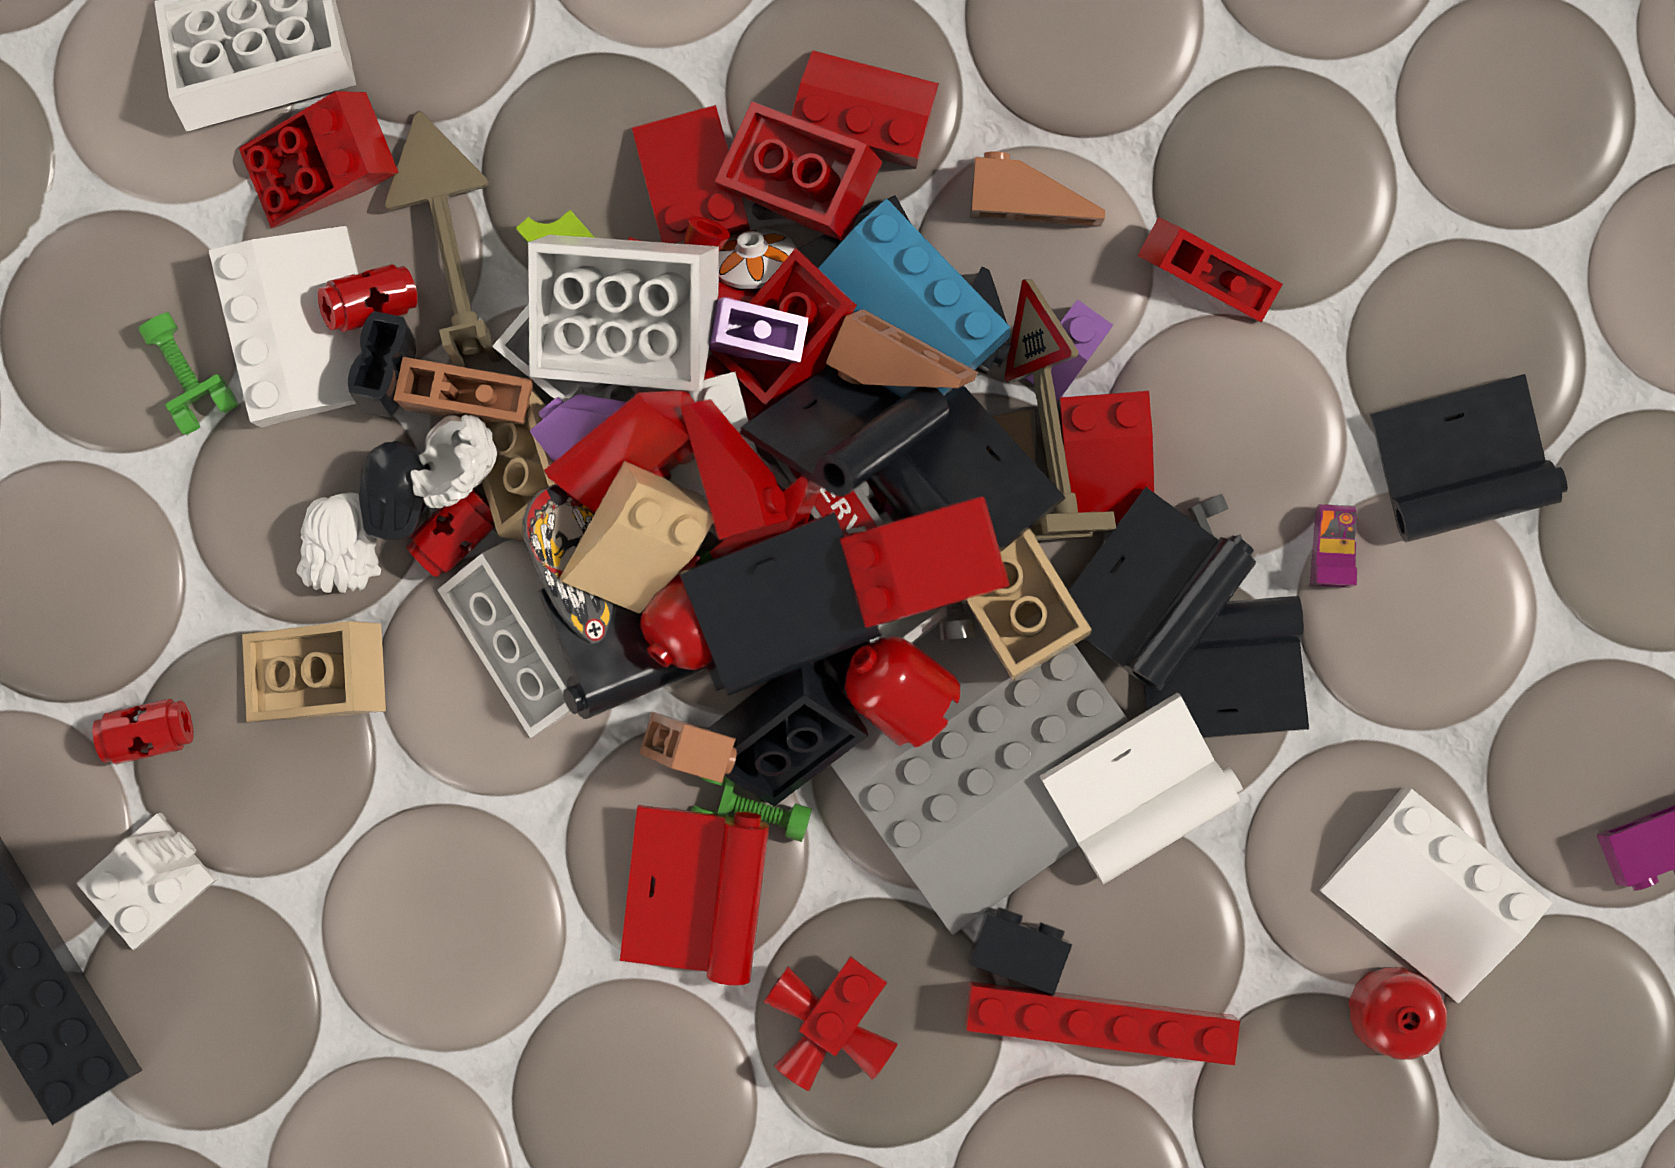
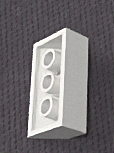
(511, 632)

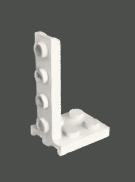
(146, 881)

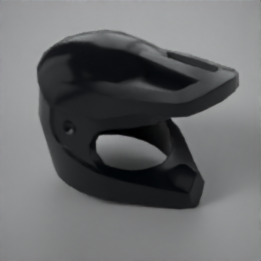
(387, 492)

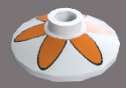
(752, 257)

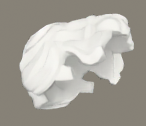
(459, 459)
(336, 545)

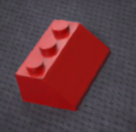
(867, 105)
(642, 432)

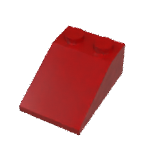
(680, 168)
(799, 170)
(803, 291)
(1108, 449)
(925, 562)

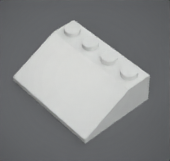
(249, 55)
(621, 311)
(277, 334)
(1434, 895)

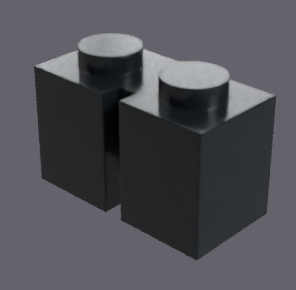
(1020, 951)

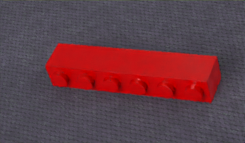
(1102, 1023)

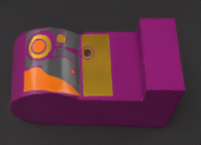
(1334, 547)

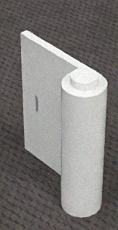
(1140, 788)

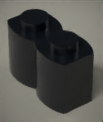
(376, 369)

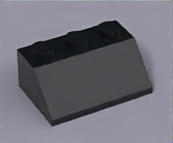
(789, 732)

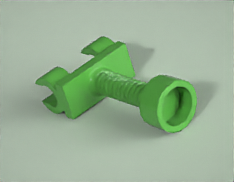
(160, 332)
(792, 821)

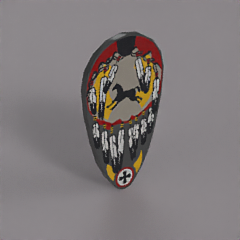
(552, 532)

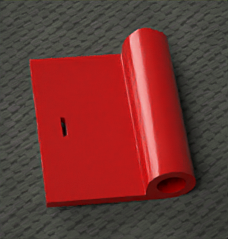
(704, 889)

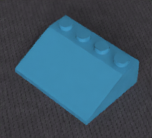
(909, 284)

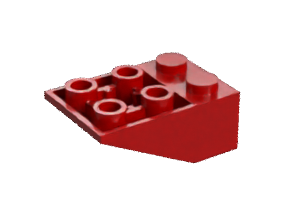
(318, 157)

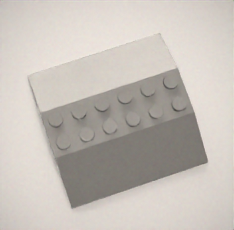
(971, 802)

